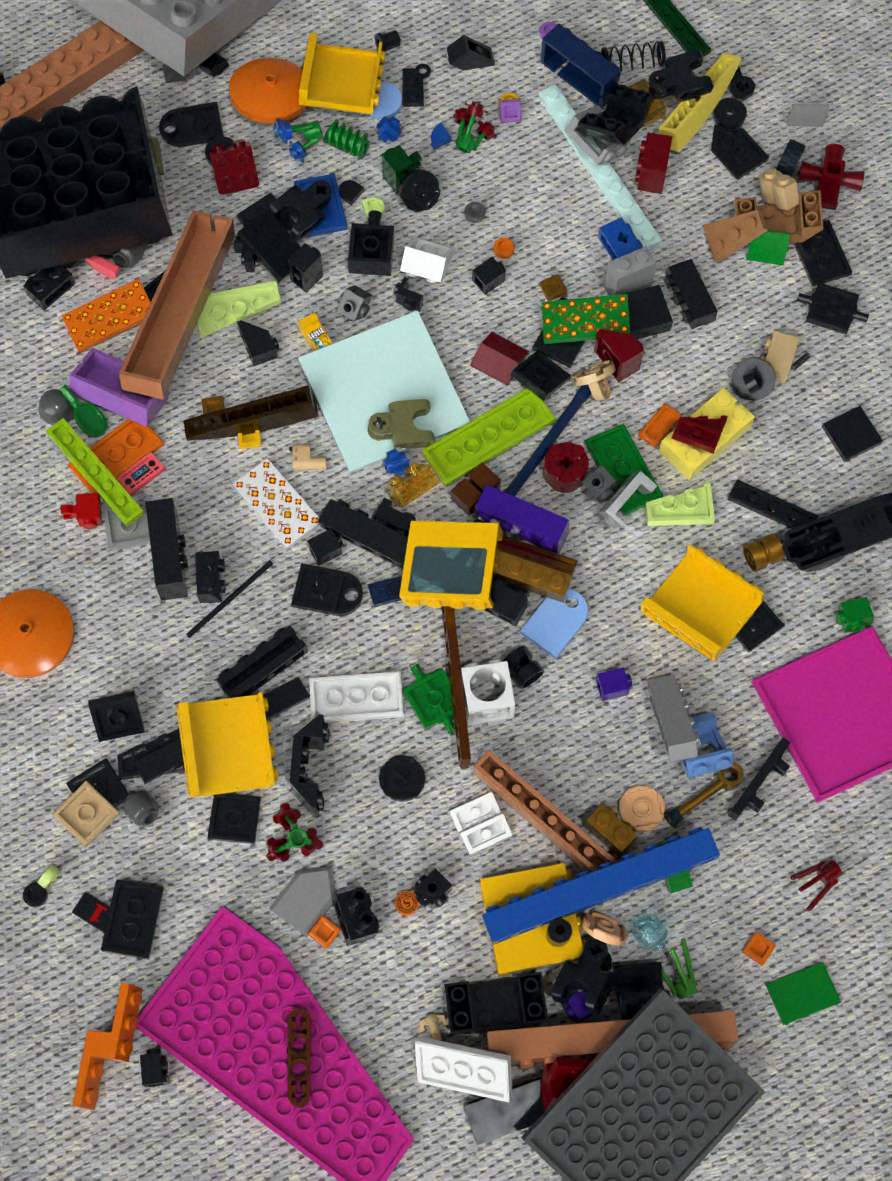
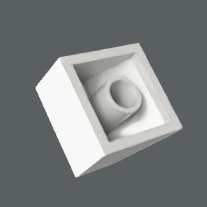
(426, 260)

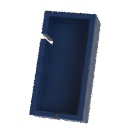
(586, 69)

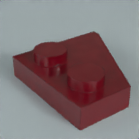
(700, 432)

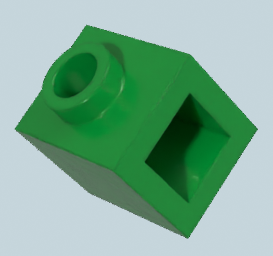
(855, 615)

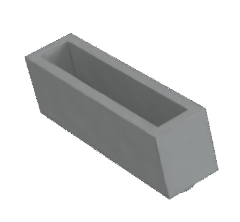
(673, 719)

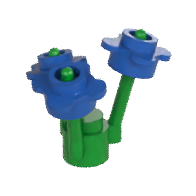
(311, 130)

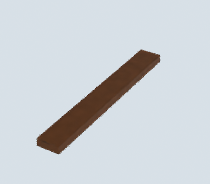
(456, 687)

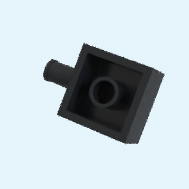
(371, 247)

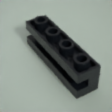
(263, 664)

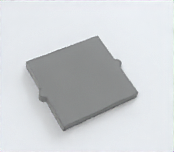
(808, 115)

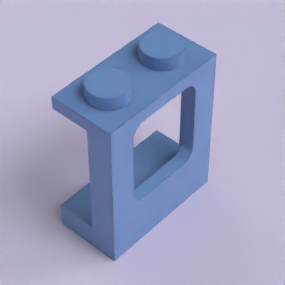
(708, 734)

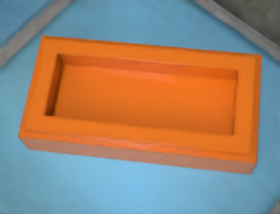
(659, 425)

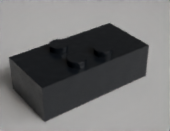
(167, 549)

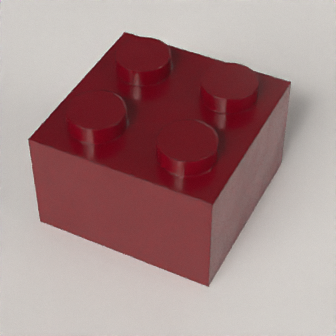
(653, 163)

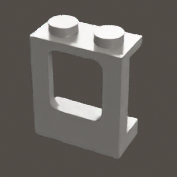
(578, 135)
(635, 481)

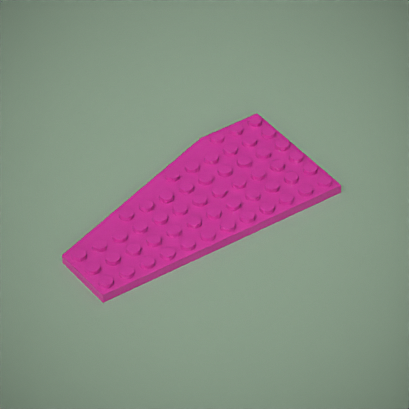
(229, 1024)

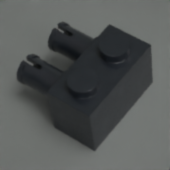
(355, 916)

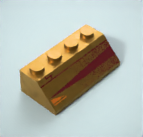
(533, 568)

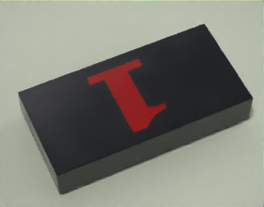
(92, 912)

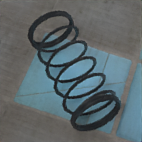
(660, 48)

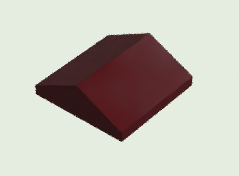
(498, 357)

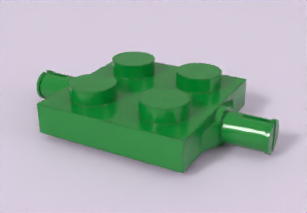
(431, 699)

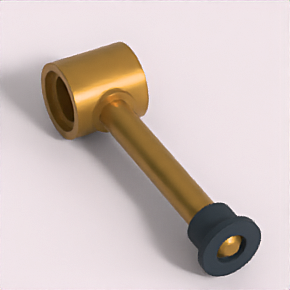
(676, 815)

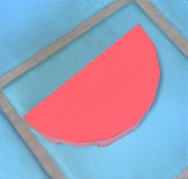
(103, 266)

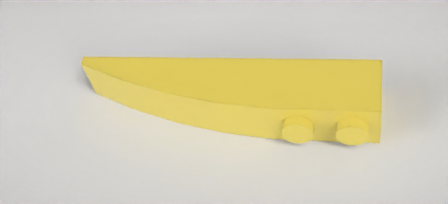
(692, 114)

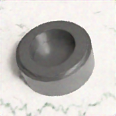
(474, 212)

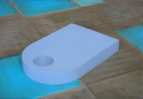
(555, 624)

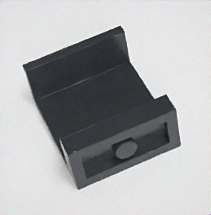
(636, 985)

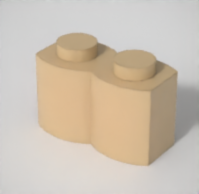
(779, 189)

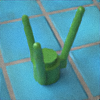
(685, 984)

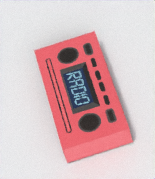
(140, 474)

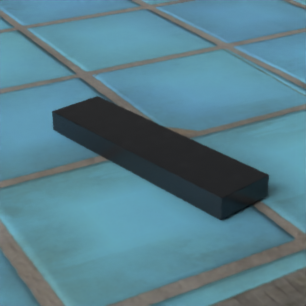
(769, 505)

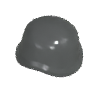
(54, 407)

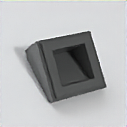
(171, 75)

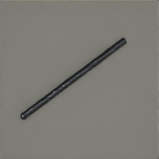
(214, 612)

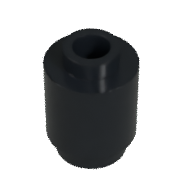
(556, 939)

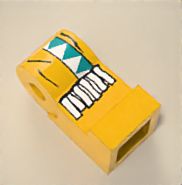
(314, 332)

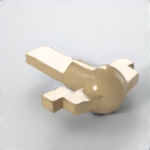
(432, 1020)

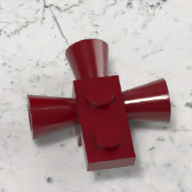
(831, 175)

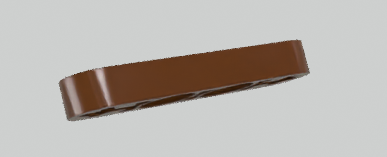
(299, 1057)

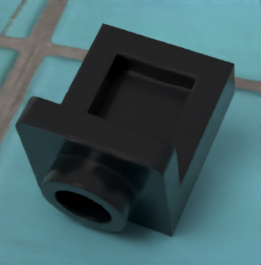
(214, 65)
(407, 298)

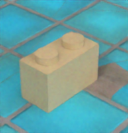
(780, 354)

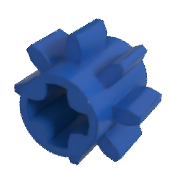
(388, 129)
(395, 462)

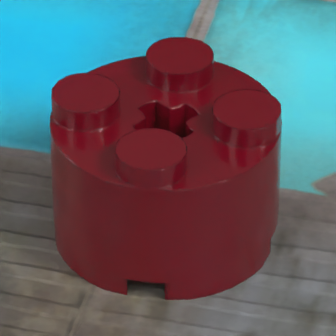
(565, 455)

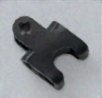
(678, 80)
(305, 205)
(587, 975)

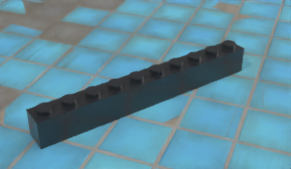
(392, 546)

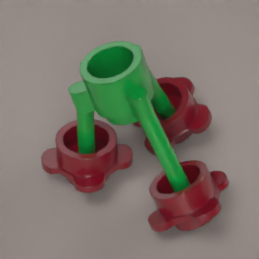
(466, 117)
(296, 837)

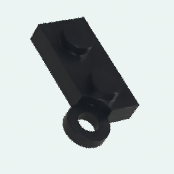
(413, 85)

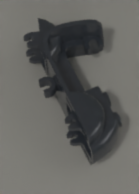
(839, 534)

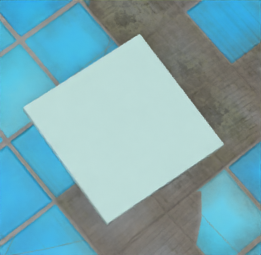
(371, 372)

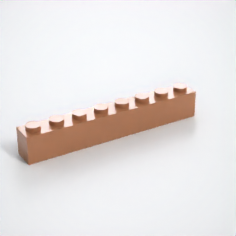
(540, 813)

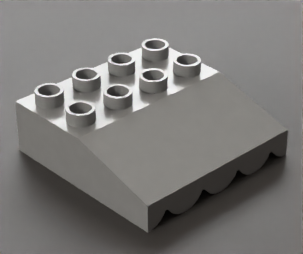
(178, 30)

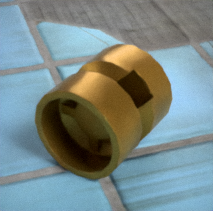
(765, 551)

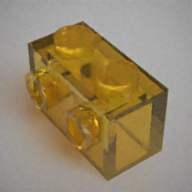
(411, 485)

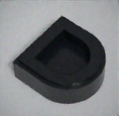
(350, 191)

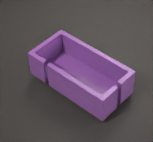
(99, 383)

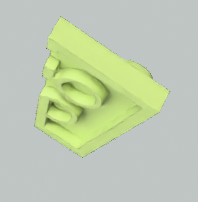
(687, 508)

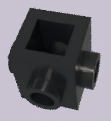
(435, 881)

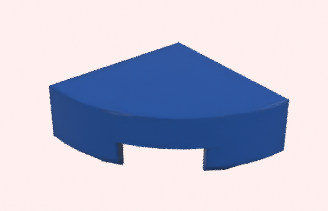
(440, 136)

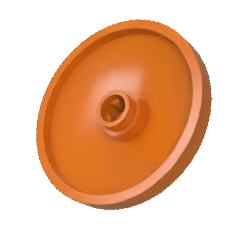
(267, 90)
(45, 642)

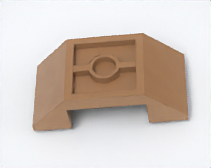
(800, 221)

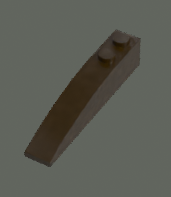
(255, 415)

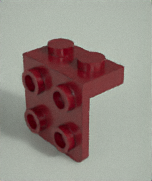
(234, 167)

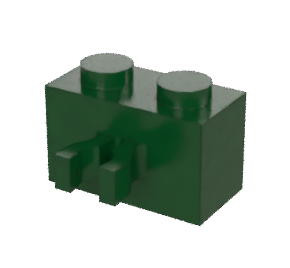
(397, 164)

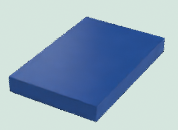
(335, 216)

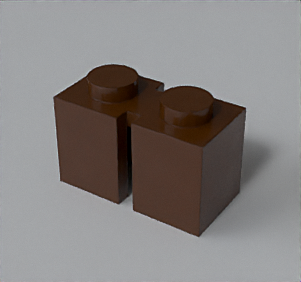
(467, 493)

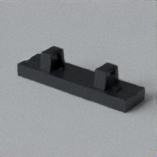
(773, 763)

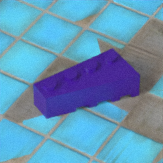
(523, 519)

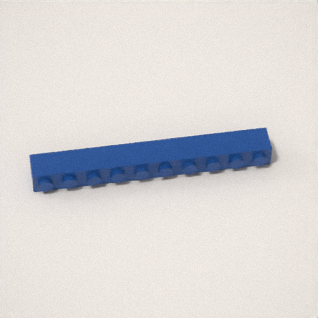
(601, 885)

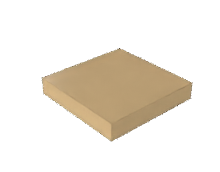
(86, 813)

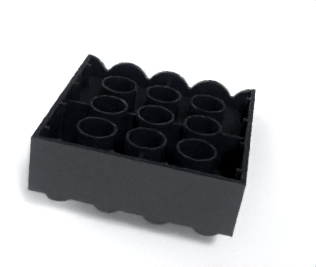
(78, 185)

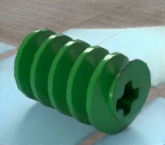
(346, 140)

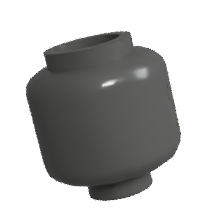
(129, 256)
(141, 808)

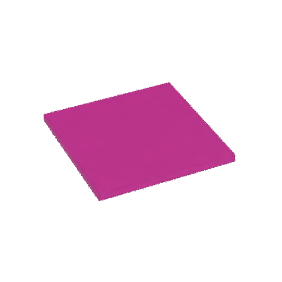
(834, 712)

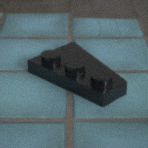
(125, 760)

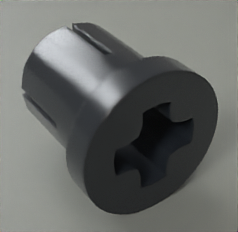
(389, 40)

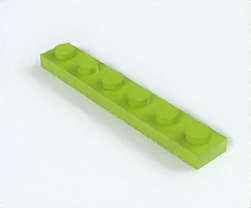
(95, 472)

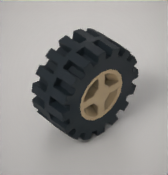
(790, 157)

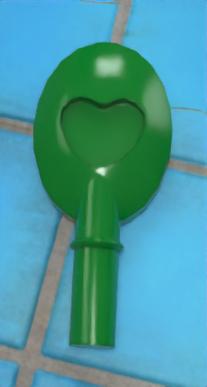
(87, 415)

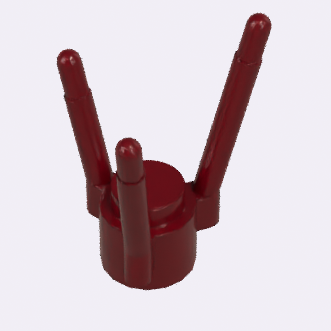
(826, 873)

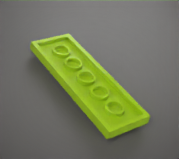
(488, 436)

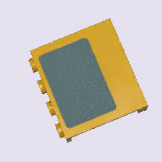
(450, 564)

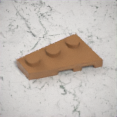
(733, 233)

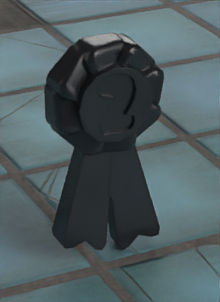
(741, 86)

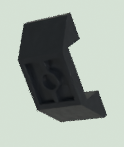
(622, 118)
(311, 736)
(496, 1004)

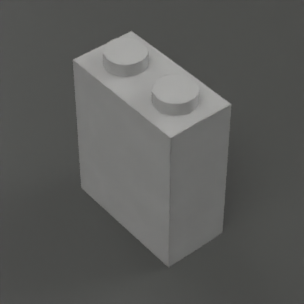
(630, 272)

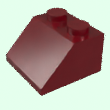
(620, 349)

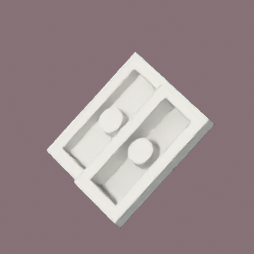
(480, 823)

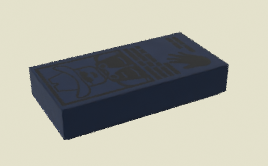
(385, 591)

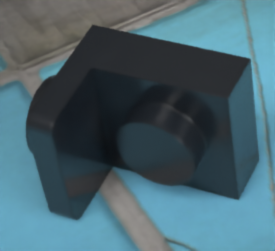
(247, 256)

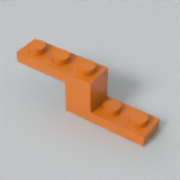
(107, 1046)

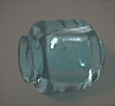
(650, 932)

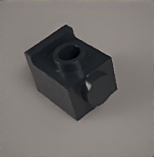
(153, 1068)

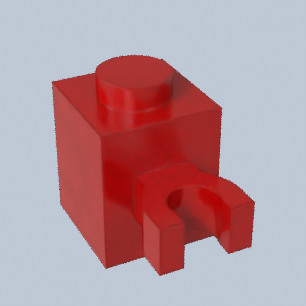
(86, 511)

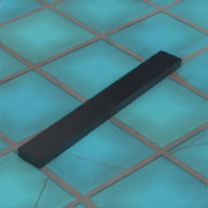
(171, 755)

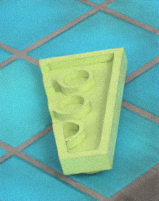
(235, 305)

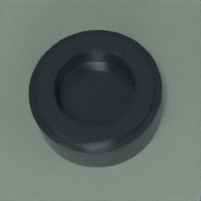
(35, 895)

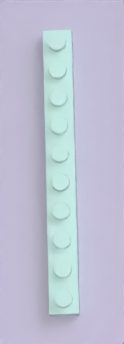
(603, 174)

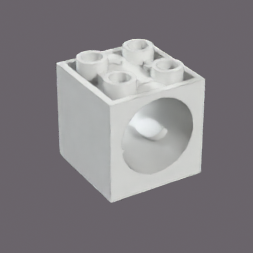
(488, 711)

